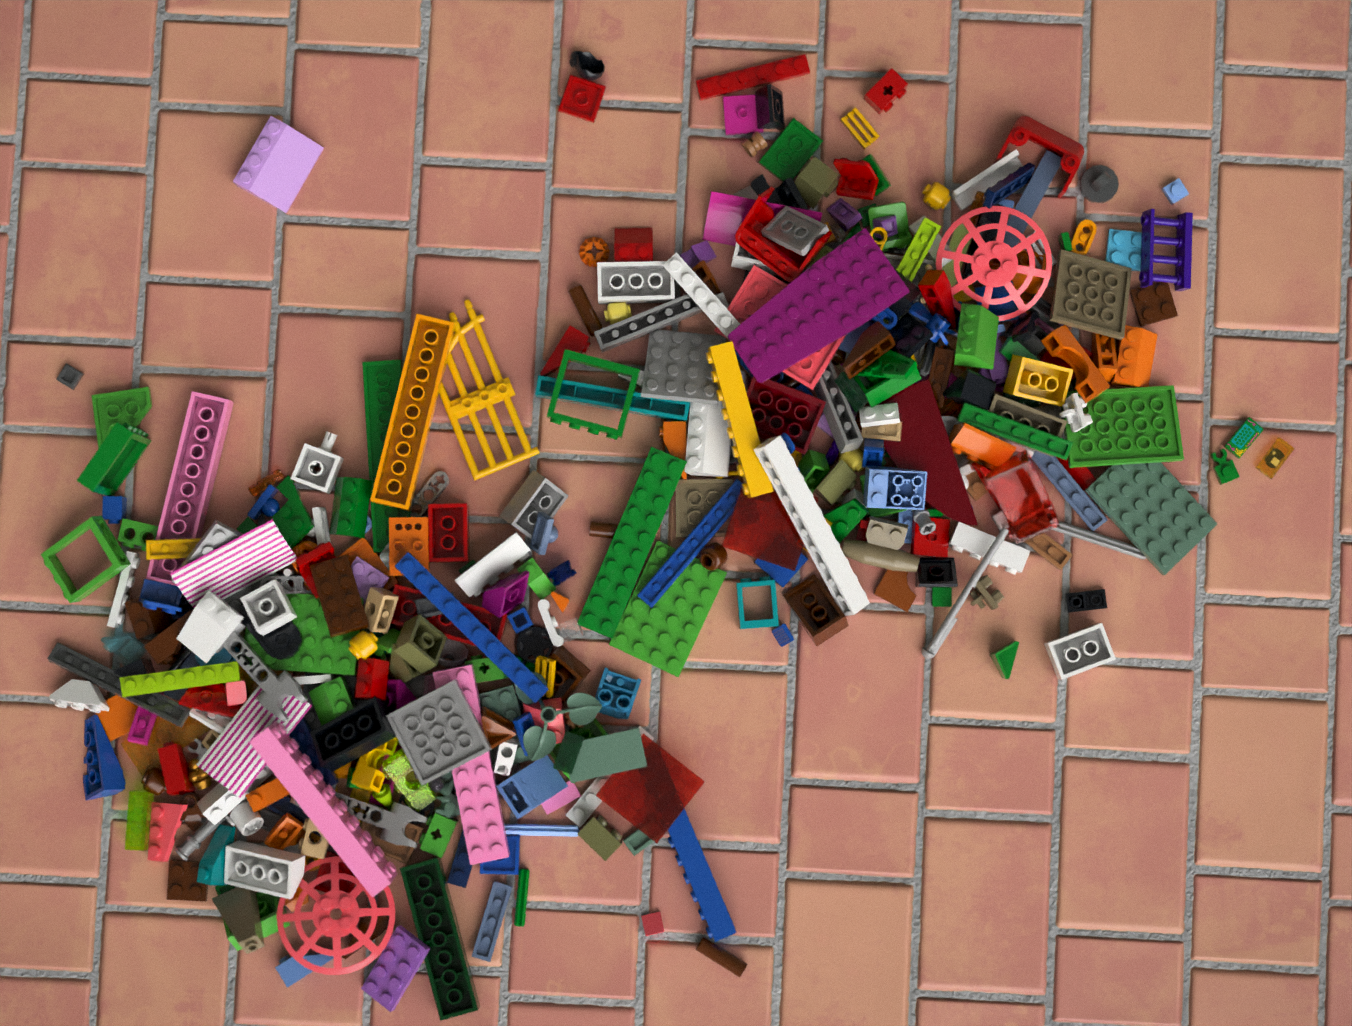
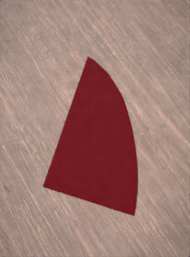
(928, 448)

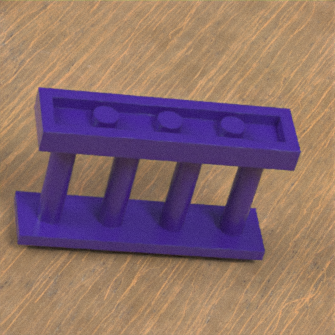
(1183, 246)

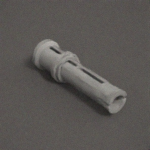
(924, 521)
(194, 841)

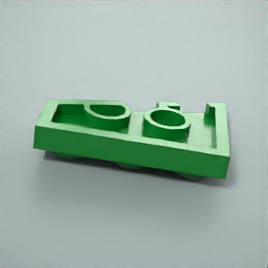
(890, 366)
(845, 518)

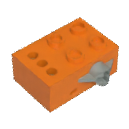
(406, 536)

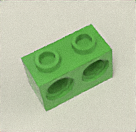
(141, 531)

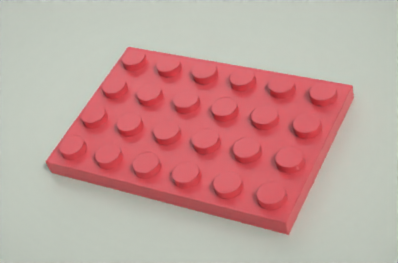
(753, 294)

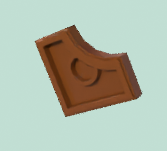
(895, 589)

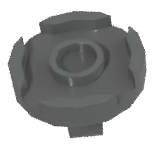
(1099, 184)

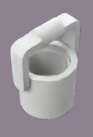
(245, 819)

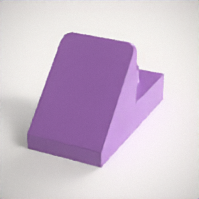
(844, 214)
(697, 253)

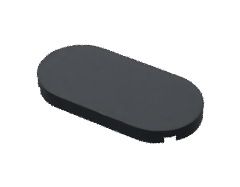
(279, 643)

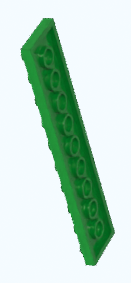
(380, 390)
(631, 542)

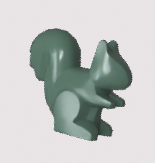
(449, 805)

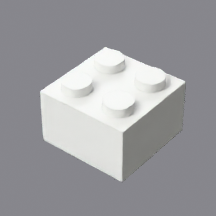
(268, 607)

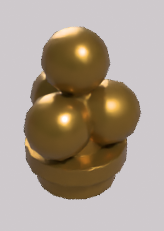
(198, 776)

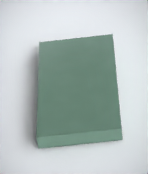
(609, 755)

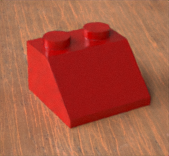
(633, 244)
(371, 679)

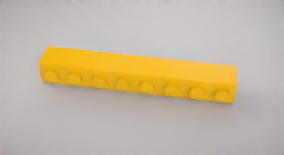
(739, 418)

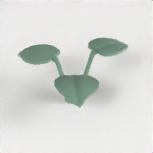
(540, 741)

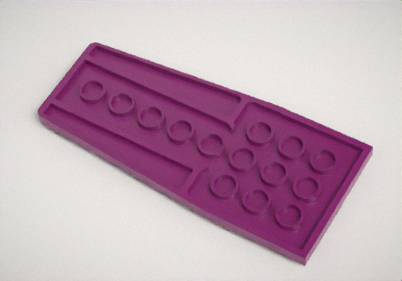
(819, 307)

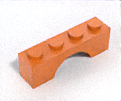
(1088, 378)

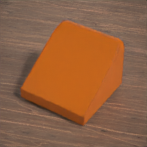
(561, 601)

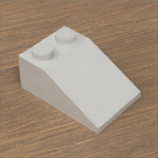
(209, 626)

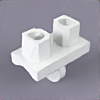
(1074, 413)

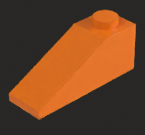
(1104, 355)
(675, 439)
(266, 795)

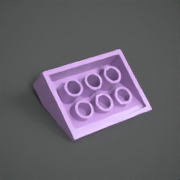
(278, 164)

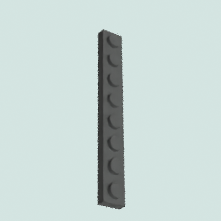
(106, 679)

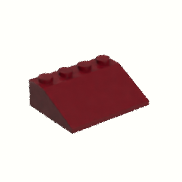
(784, 410)

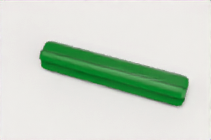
(522, 893)

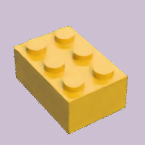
(1038, 380)

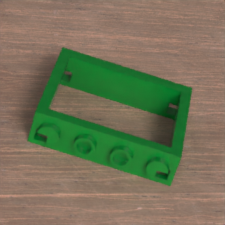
(593, 428)
(114, 459)

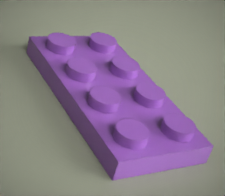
(395, 968)

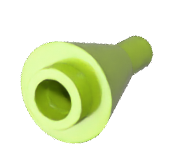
(384, 796)

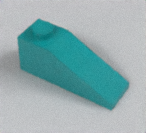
(212, 864)

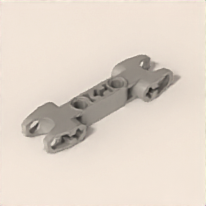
(274, 687)
(391, 822)

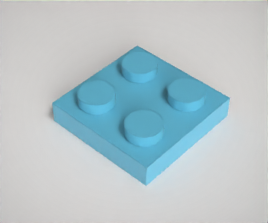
(1124, 248)

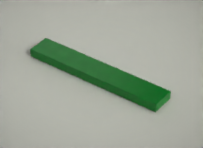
(1015, 431)

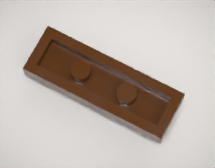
(940, 373)

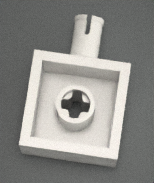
(311, 457)

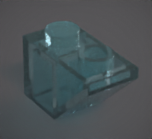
(125, 647)

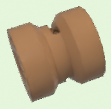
(754, 144)

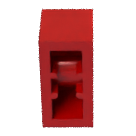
(890, 81)

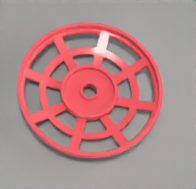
(1000, 251)
(335, 928)

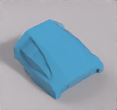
(617, 694)

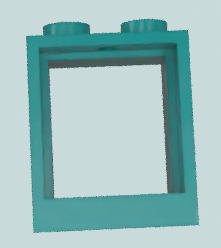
(763, 581)

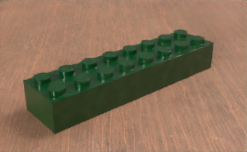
(439, 930)

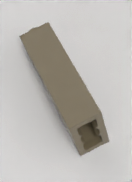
(242, 916)

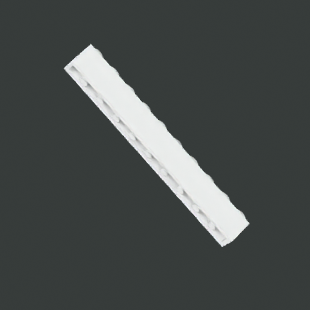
(811, 525)

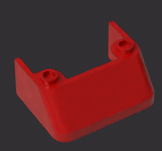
(1055, 142)
(776, 257)

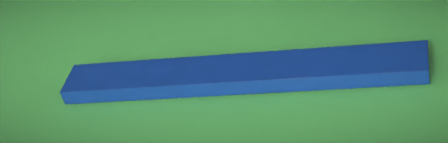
(690, 546)

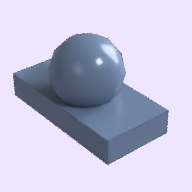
(543, 533)

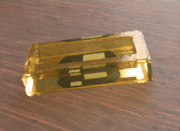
(1274, 458)

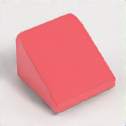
(236, 693)
(652, 923)

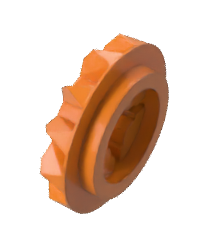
(586, 246)

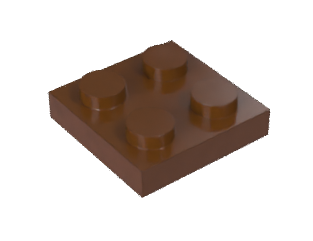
(1153, 303)
(183, 882)

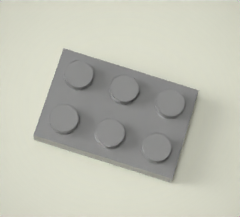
(794, 230)

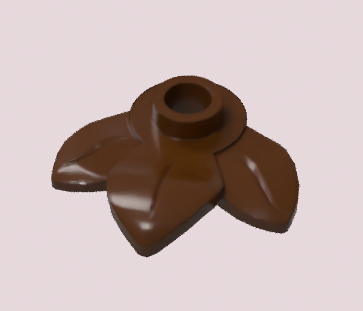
(193, 814)

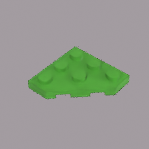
(120, 407)

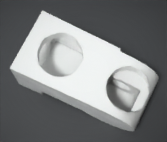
(506, 757)

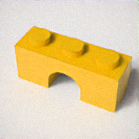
(366, 774)

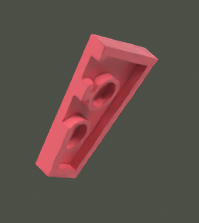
(163, 827)

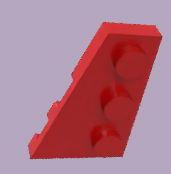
(209, 699)

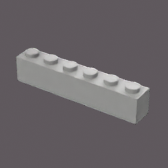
(646, 322)
(838, 412)

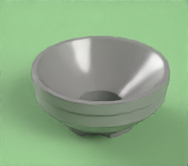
(454, 650)

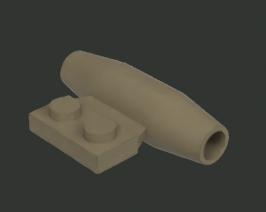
(882, 547)

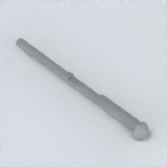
(950, 619)

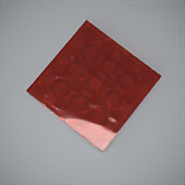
(764, 530)
(652, 794)

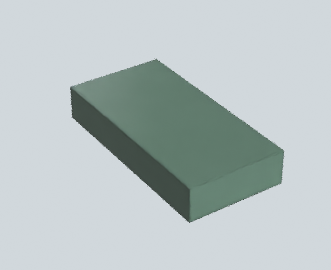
(637, 841)

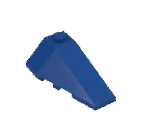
(103, 768)

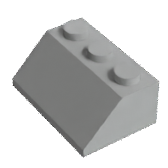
(534, 496)

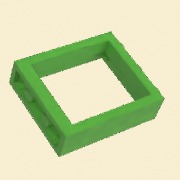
(110, 547)

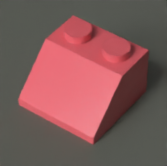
(557, 726)

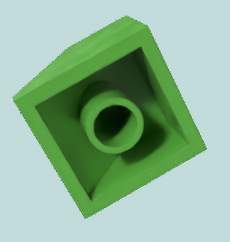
(332, 699)

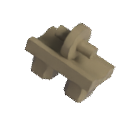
(991, 599)

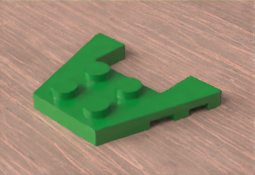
(291, 519)

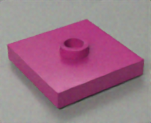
(740, 115)

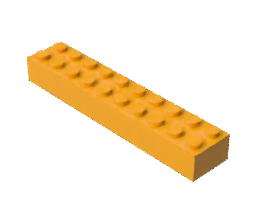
(413, 412)

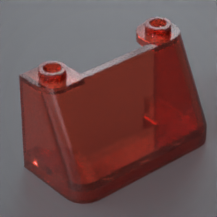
(1022, 497)

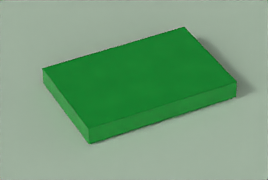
(790, 151)

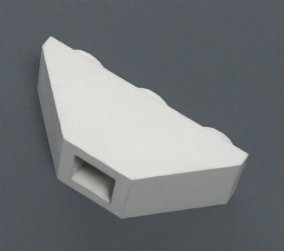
(80, 695)

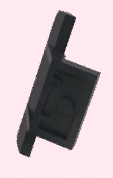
(785, 194)

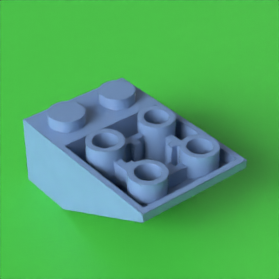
(894, 488)
(531, 786)

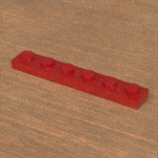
(752, 77)

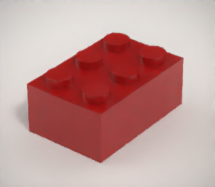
(448, 533)

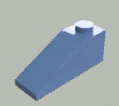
(292, 971)

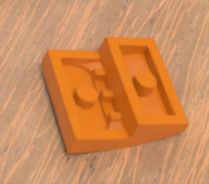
(119, 718)

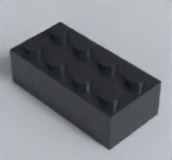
(353, 734)

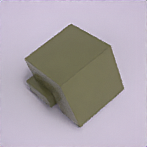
(815, 181)

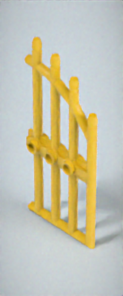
(481, 399)

